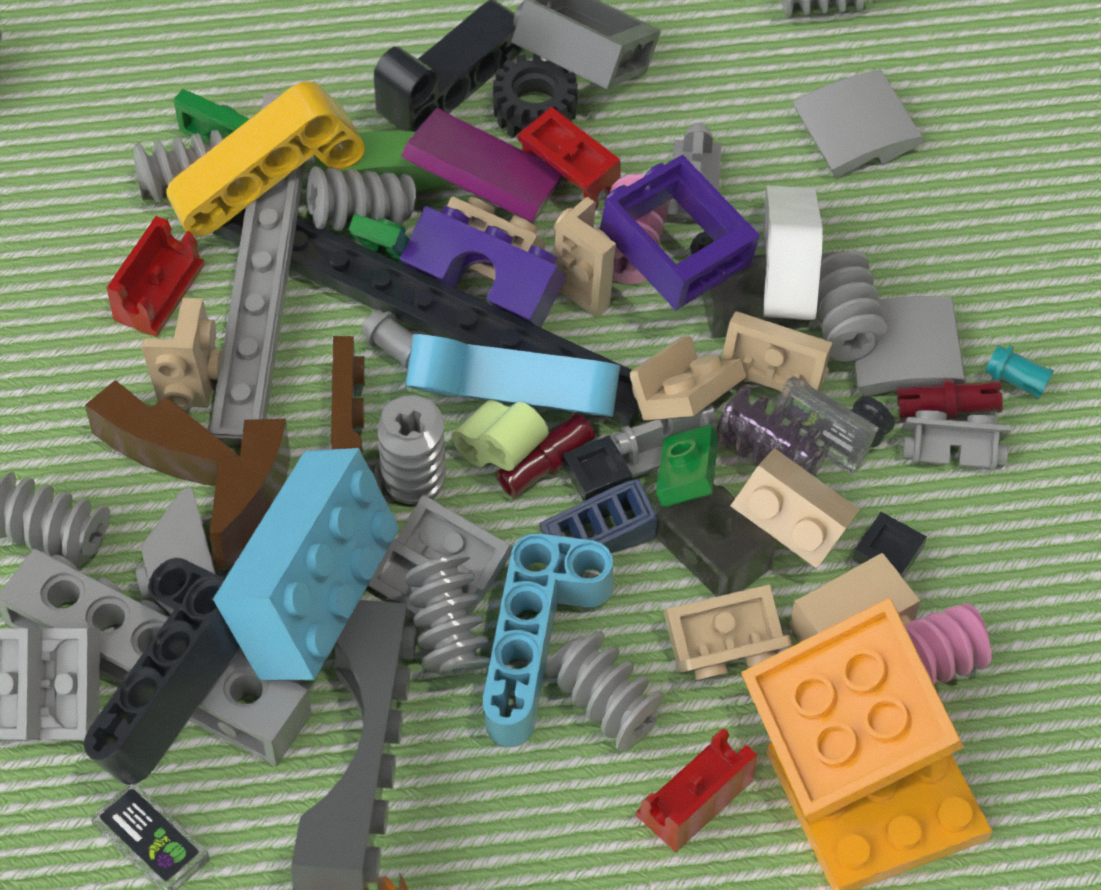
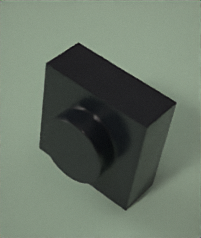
(596, 467)
(893, 539)

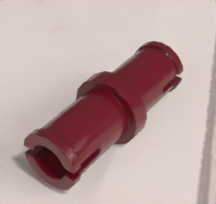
(950, 398)
(547, 455)

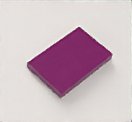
(482, 164)

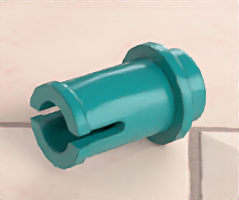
(1018, 371)

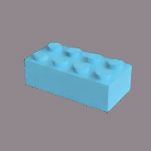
(307, 565)

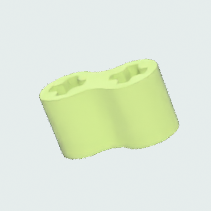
(500, 434)

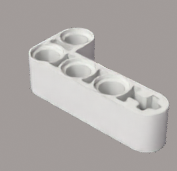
(792, 252)

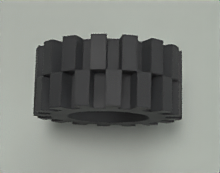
(532, 77)

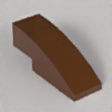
(156, 436)
(247, 487)

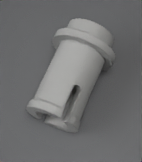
(385, 332)

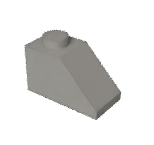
(175, 535)

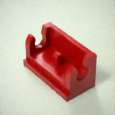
(572, 153)
(154, 278)
(698, 791)

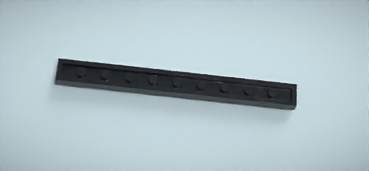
(426, 301)

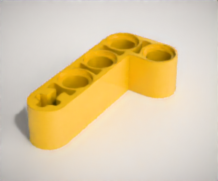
(261, 154)

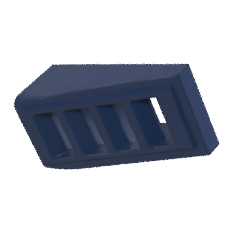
(609, 503)

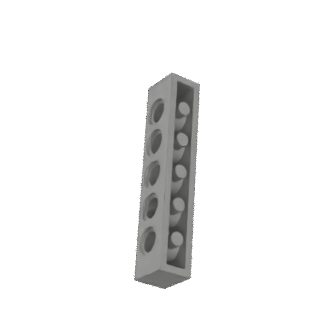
(46, 582)

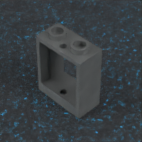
(586, 38)

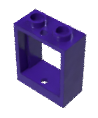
(681, 282)

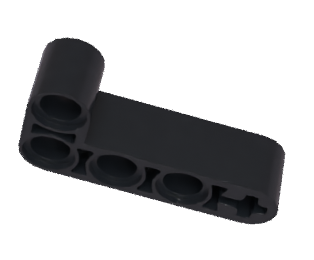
(447, 72)
(168, 676)

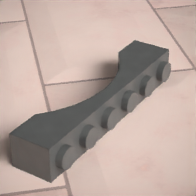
(338, 833)

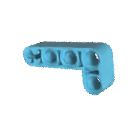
(512, 376)
(532, 638)

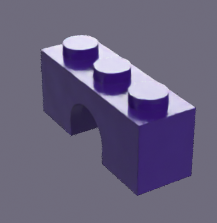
(447, 246)

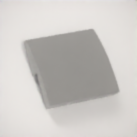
(857, 122)
(916, 350)
(435, 534)
(48, 682)

